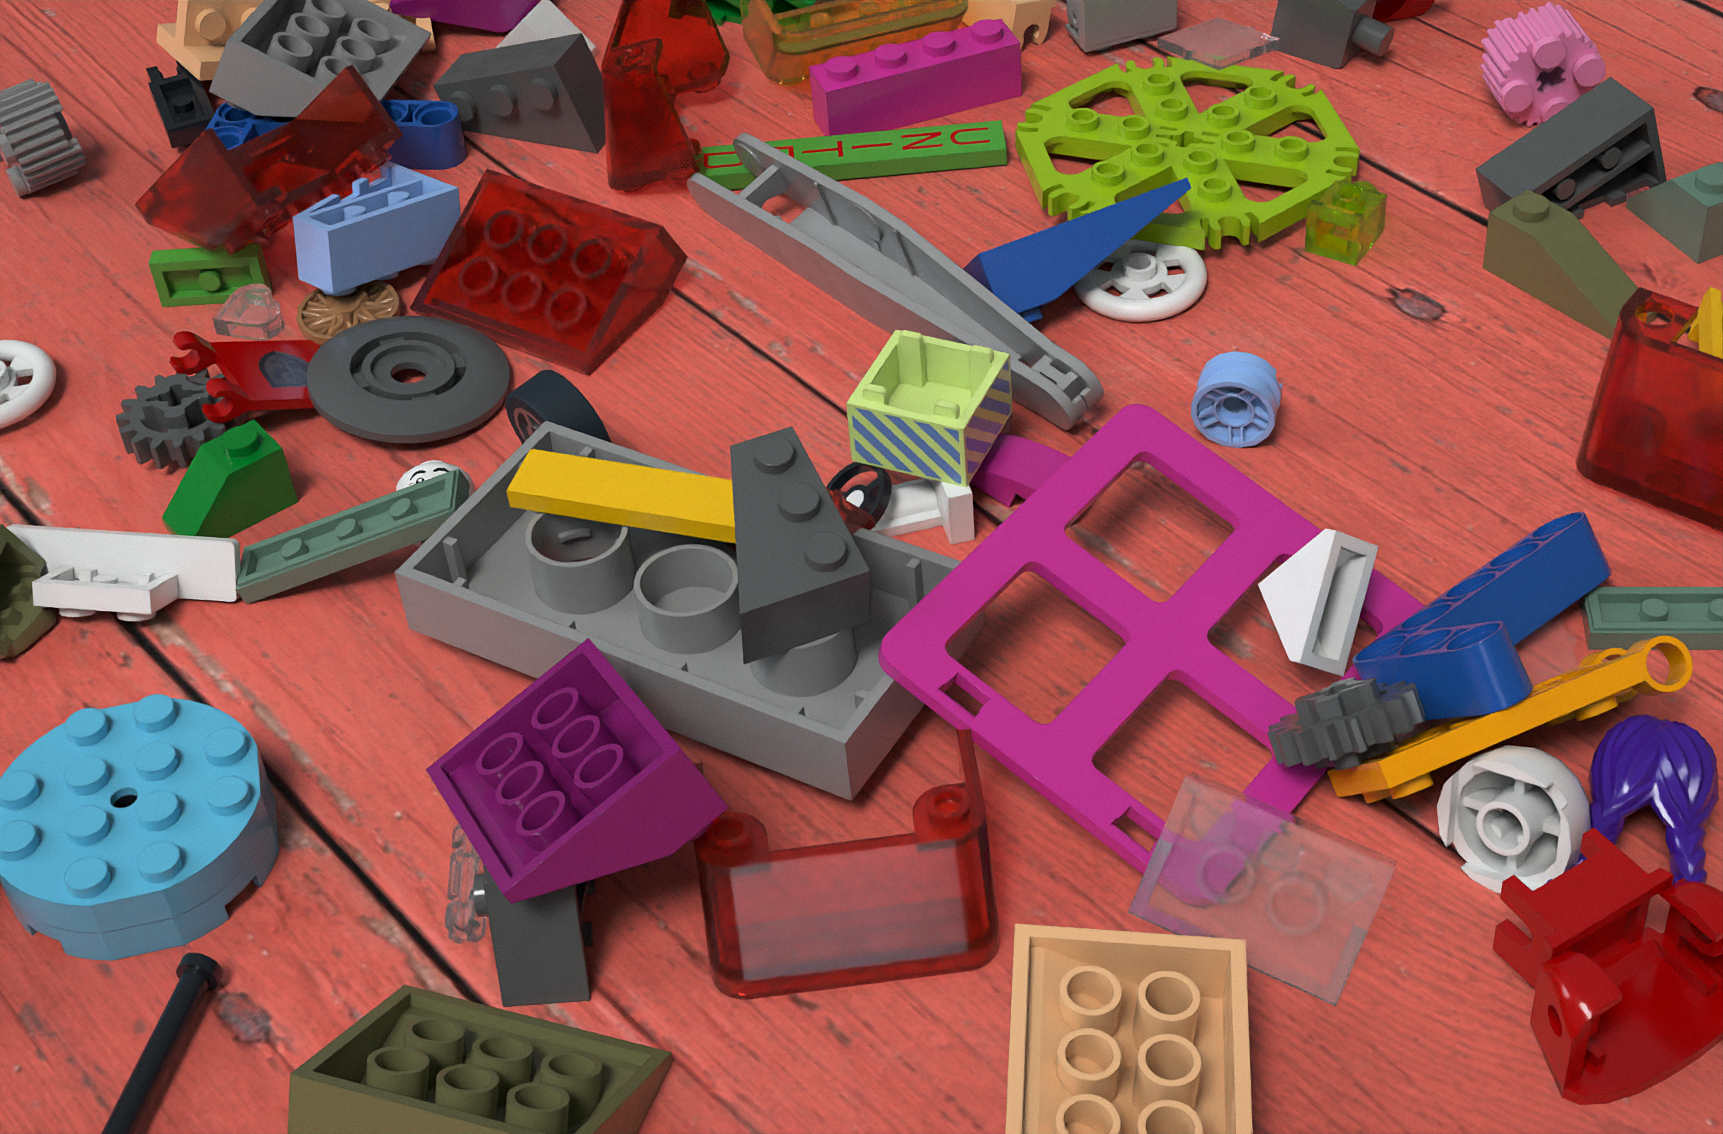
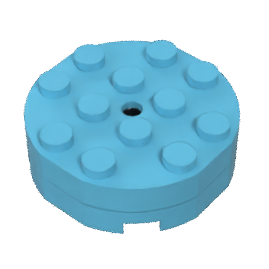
(135, 827)

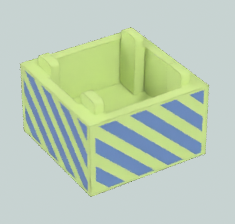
(930, 407)

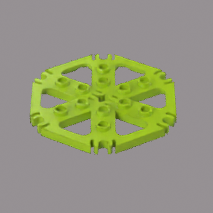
(1176, 142)

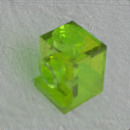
(1349, 206)

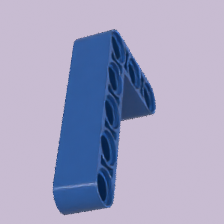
(429, 129)
(1465, 639)

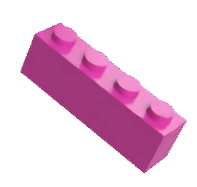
(917, 79)

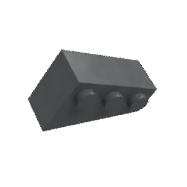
(1581, 154)

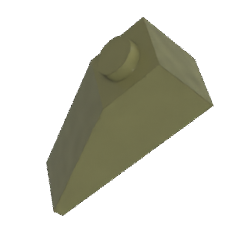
(1556, 261)

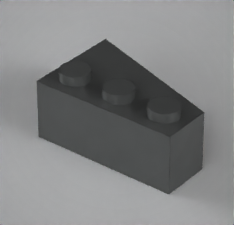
(530, 93)
(793, 550)
(538, 942)

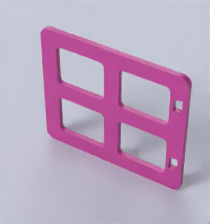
(1159, 638)

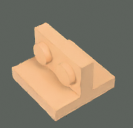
(202, 32)

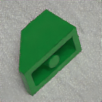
(231, 485)

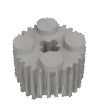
(36, 138)

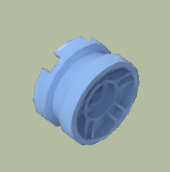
(1236, 399)

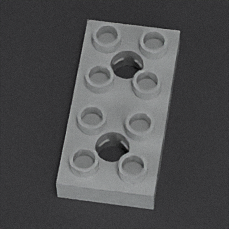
(670, 623)

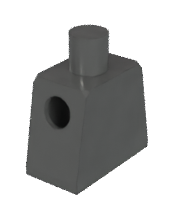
(1329, 30)

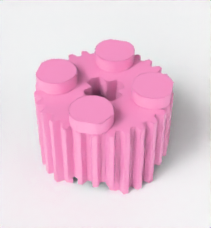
(1540, 63)

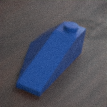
(1047, 263)

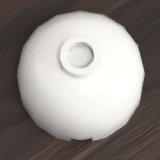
(1514, 816)

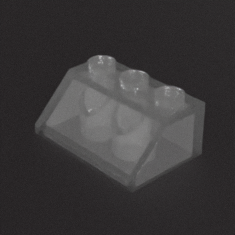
(1265, 878)

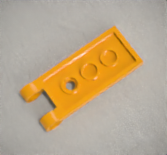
(1575, 693)

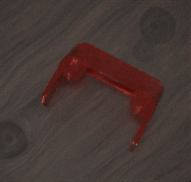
(852, 906)

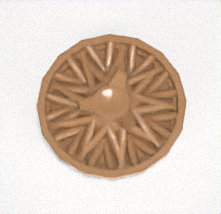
(326, 315)

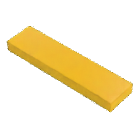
(625, 495)

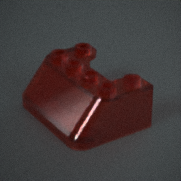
(229, 196)

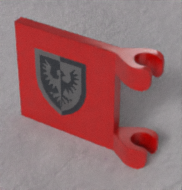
(257, 373)

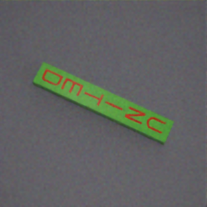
(874, 153)

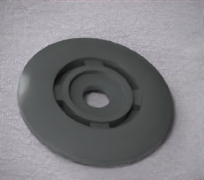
(356, 391)

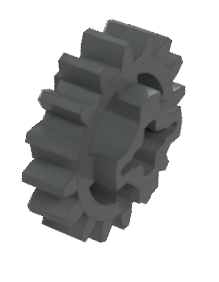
(169, 419)
(1346, 723)

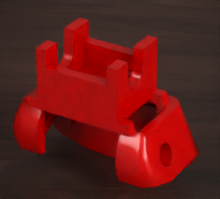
(1612, 997)

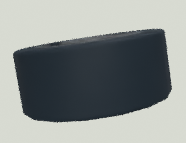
(552, 399)

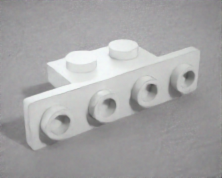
(128, 570)

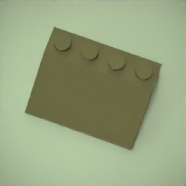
(471, 1069)

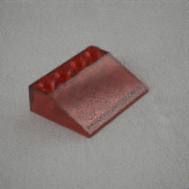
(550, 272)

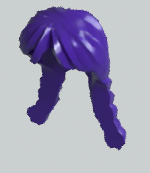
(1659, 766)

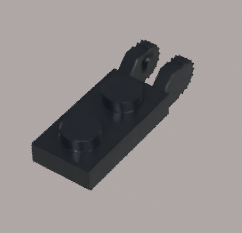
(180, 105)

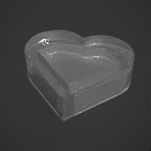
(250, 314)

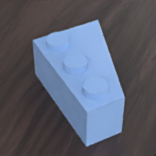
(374, 230)

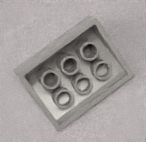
(299, 46)

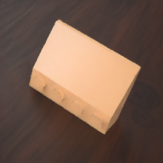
(1127, 1033)

